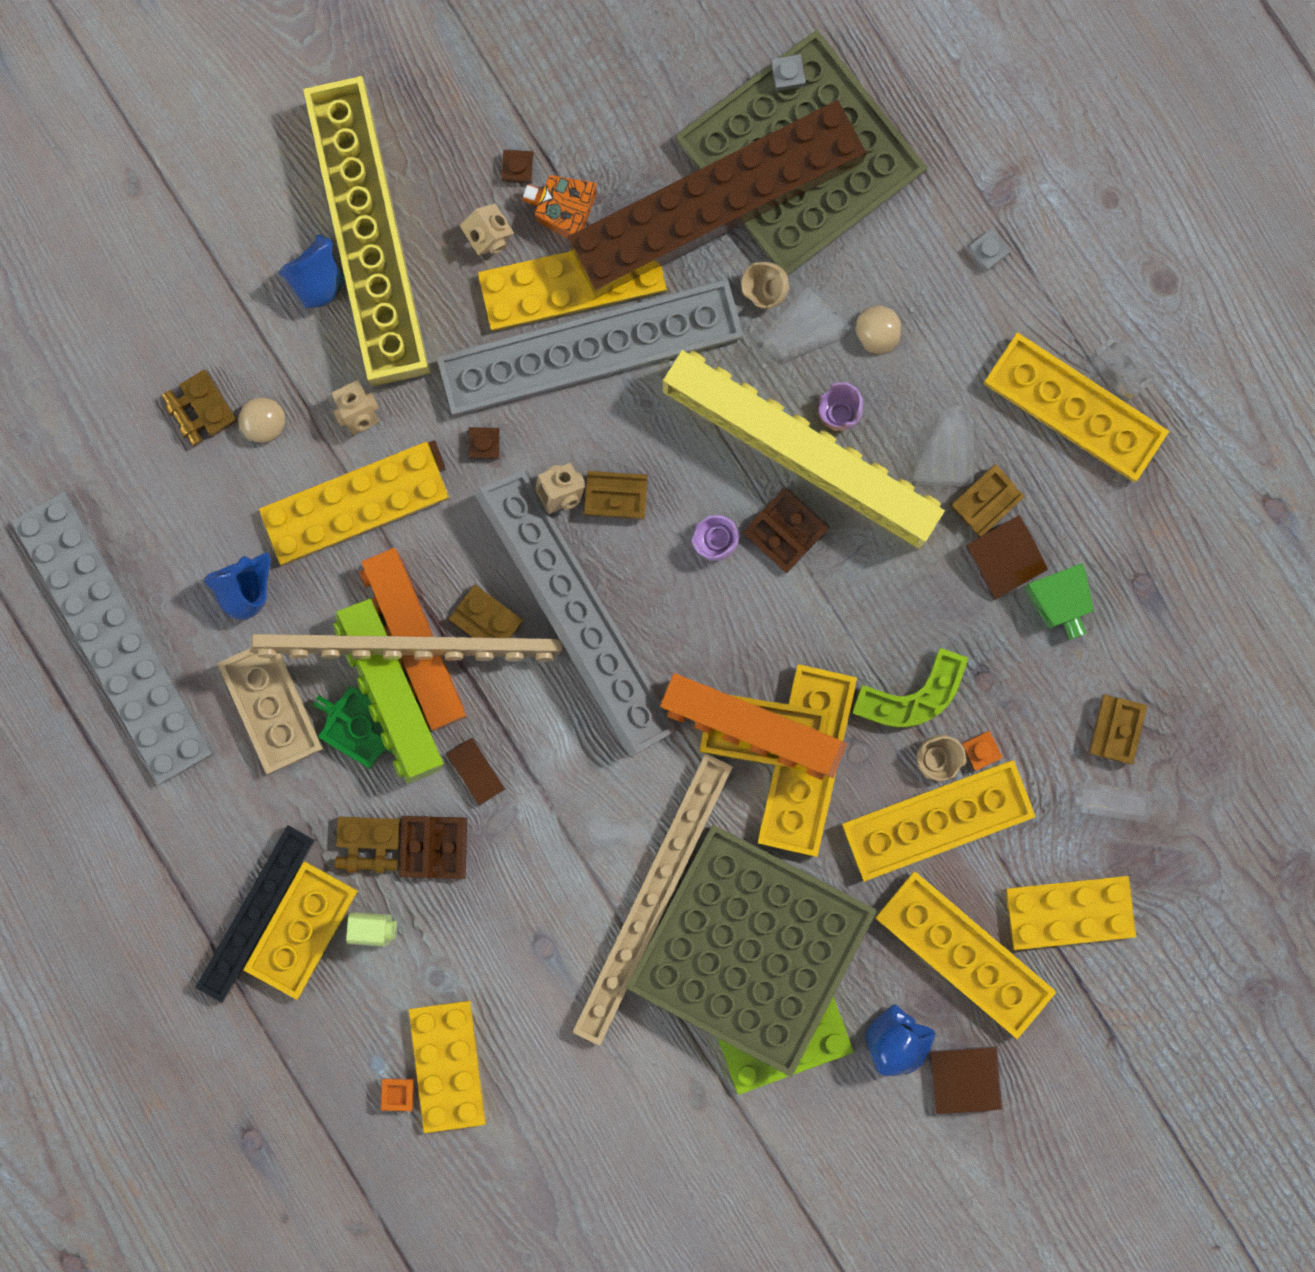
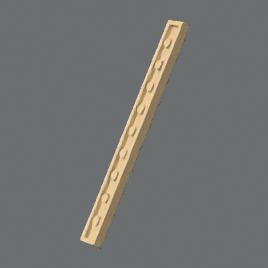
(395, 646)
(652, 899)

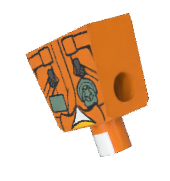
(562, 203)

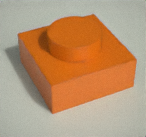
(982, 750)
(397, 1094)

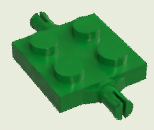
(352, 728)

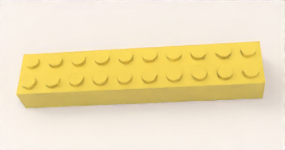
(366, 231)
(802, 449)

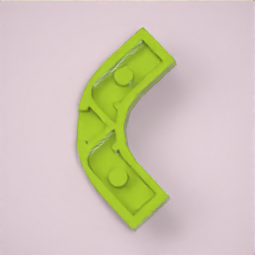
(917, 707)

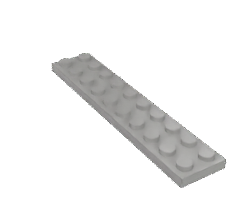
(590, 347)
(575, 612)
(112, 638)

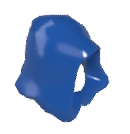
(314, 274)
(241, 586)
(893, 1046)

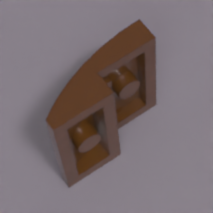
(786, 529)
(1007, 557)
(433, 847)
(966, 1080)

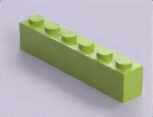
(390, 698)

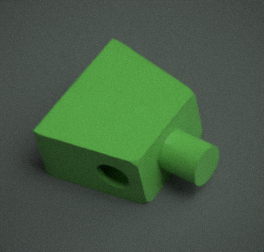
(1063, 599)

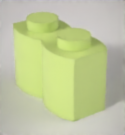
(370, 929)

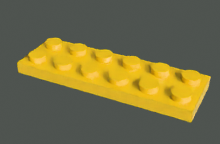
(553, 289)
(1076, 407)
(354, 503)
(795, 800)
(938, 820)
(965, 955)

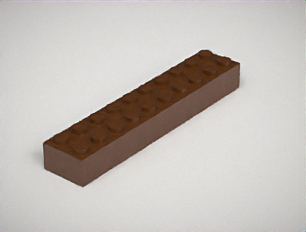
(717, 198)

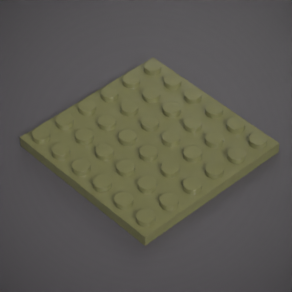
(821, 215)
(751, 950)

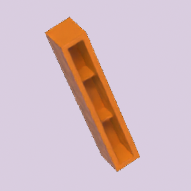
(405, 618)
(753, 725)

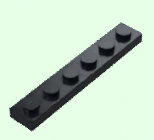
(255, 914)

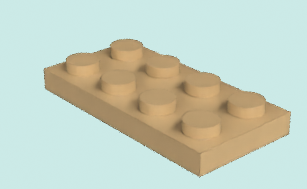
(270, 709)

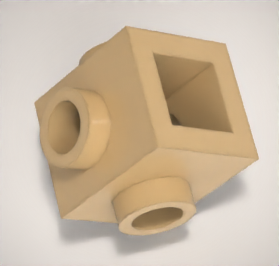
(487, 230)
(355, 407)
(560, 488)

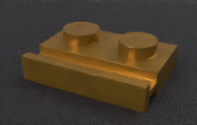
(616, 495)
(987, 500)
(484, 616)
(1117, 729)

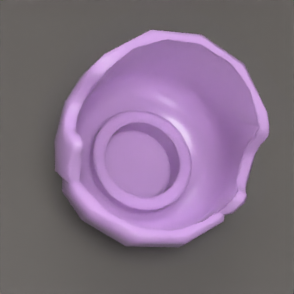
(841, 406)
(715, 538)

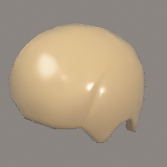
(765, 284)
(878, 329)
(261, 420)
(941, 757)

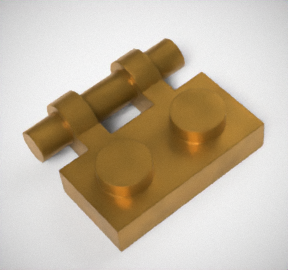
(207, 402)
(367, 833)

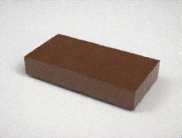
(475, 771)

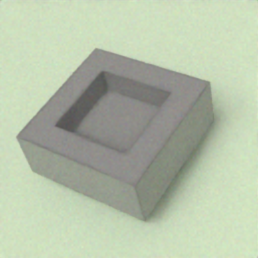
(788, 72)
(989, 250)

